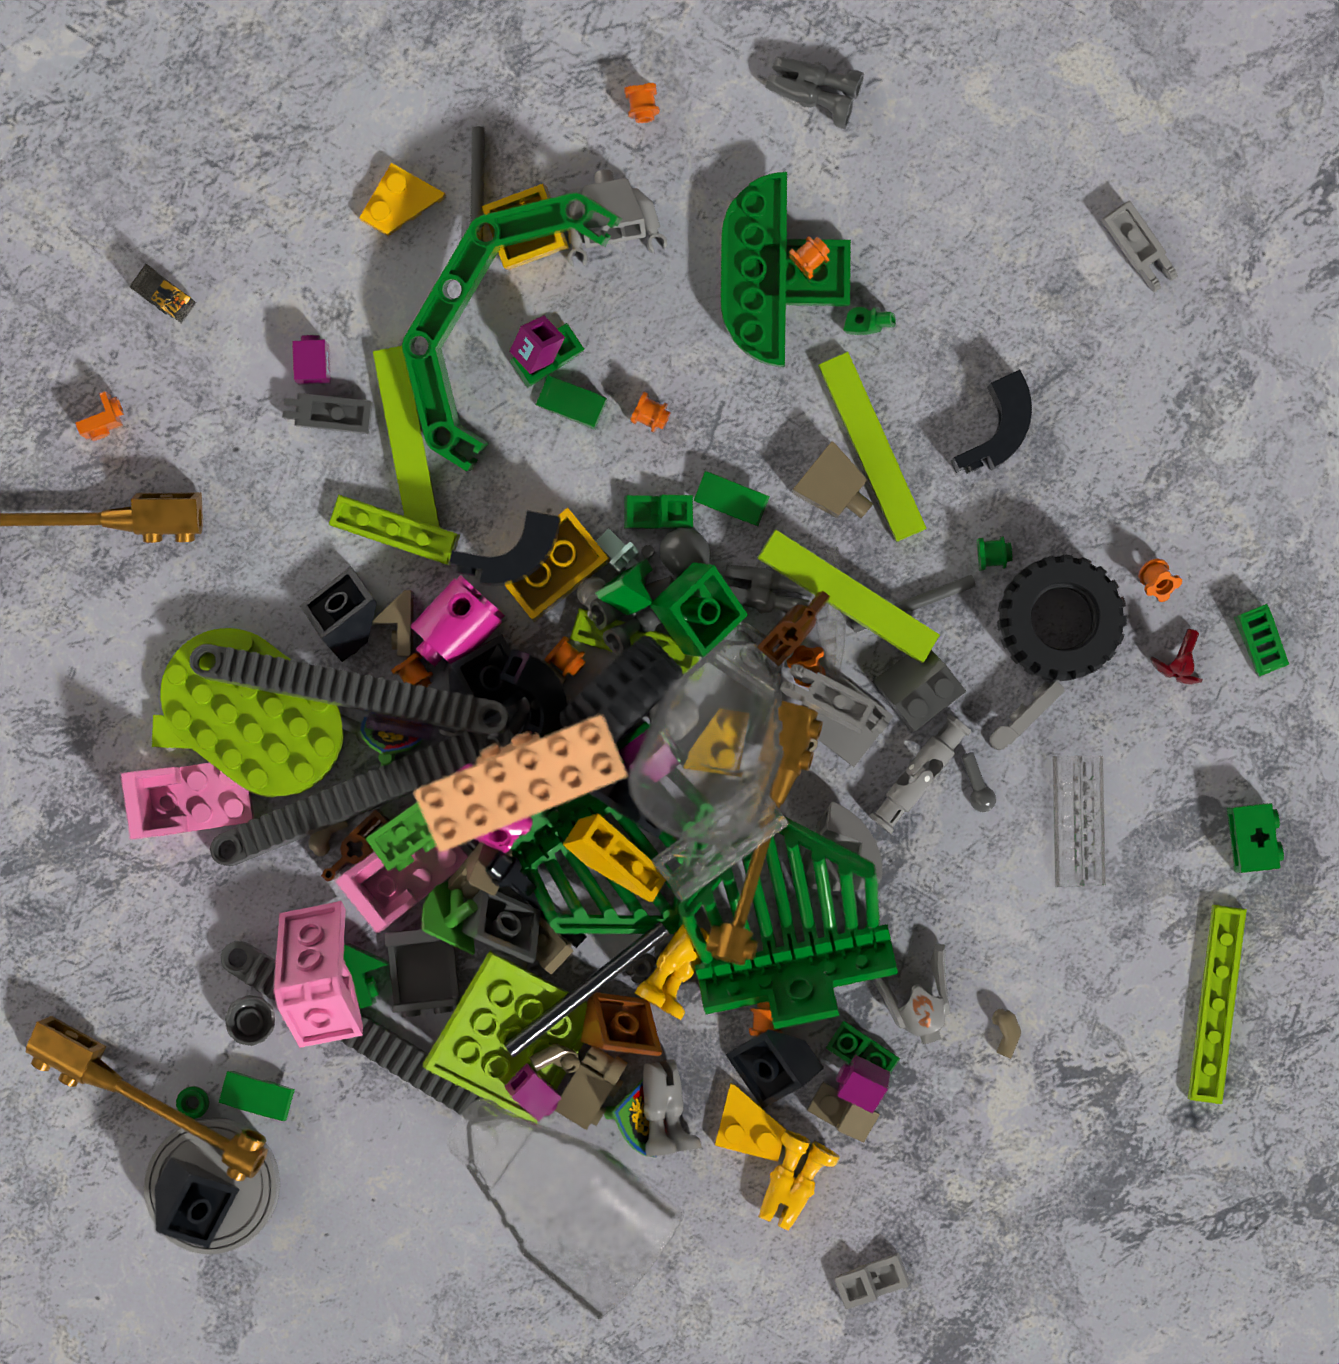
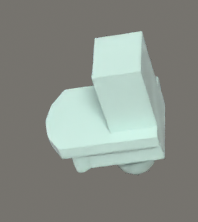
(621, 555)

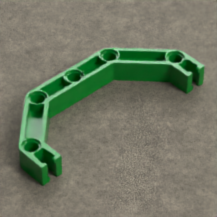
(441, 312)

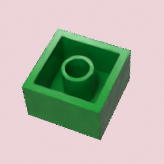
(698, 609)

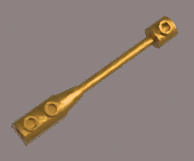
(147, 516)
(800, 724)
(80, 1061)

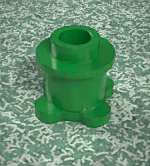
(993, 553)

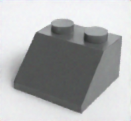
(918, 689)

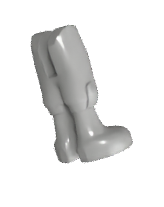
(665, 1101)

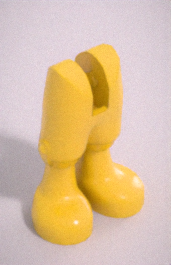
(673, 968)
(793, 1190)

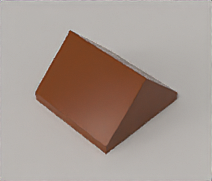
(620, 1025)

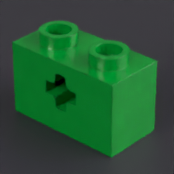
(1258, 855)

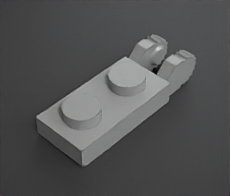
(1138, 243)
(830, 698)
(1024, 717)

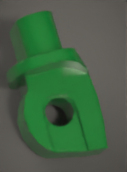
(873, 321)

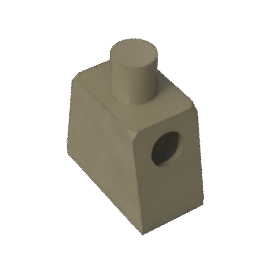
(833, 484)

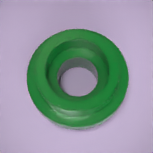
(183, 1106)

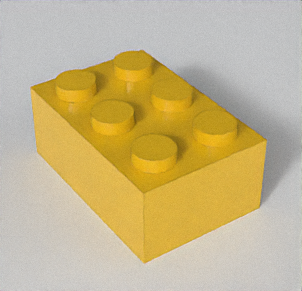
(569, 564)

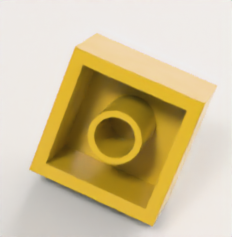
(532, 250)

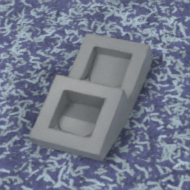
(872, 1280)

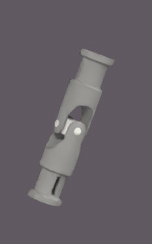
(916, 779)

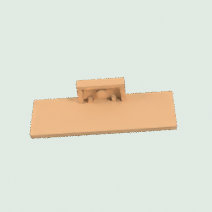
(519, 781)

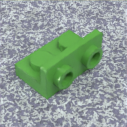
(402, 838)

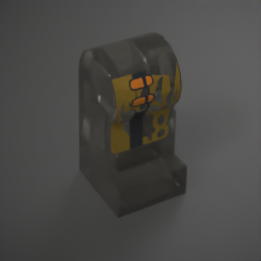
(162, 294)

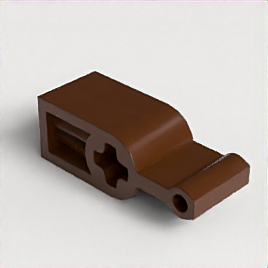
(792, 629)
(358, 835)

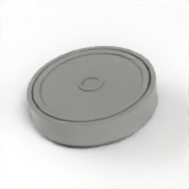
(253, 1202)

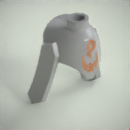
(923, 1012)

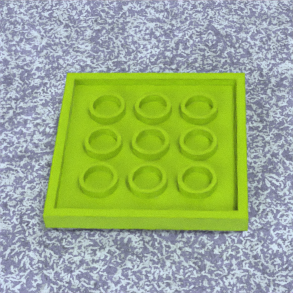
(491, 1012)

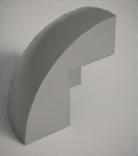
(849, 832)

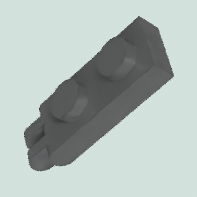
(330, 413)

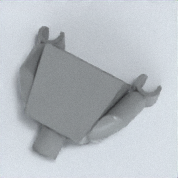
(627, 202)

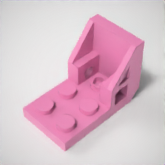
(183, 800)
(388, 895)
(311, 977)

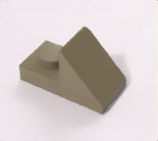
(400, 613)
(472, 873)
(551, 947)
(842, 1114)

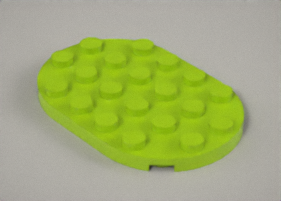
(249, 734)

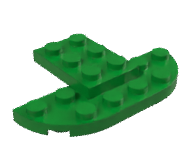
(760, 276)

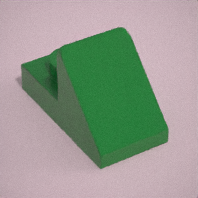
(627, 589)
(359, 963)

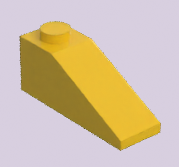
(614, 856)

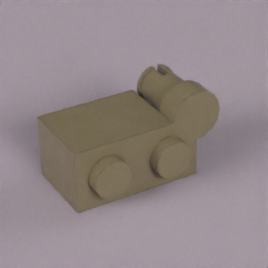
(590, 1086)

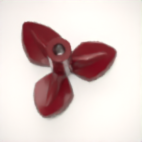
(1183, 665)

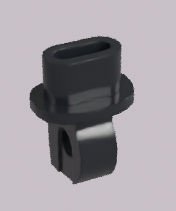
(507, 872)

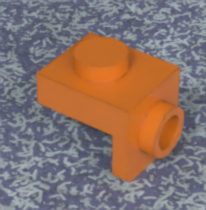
(98, 426)

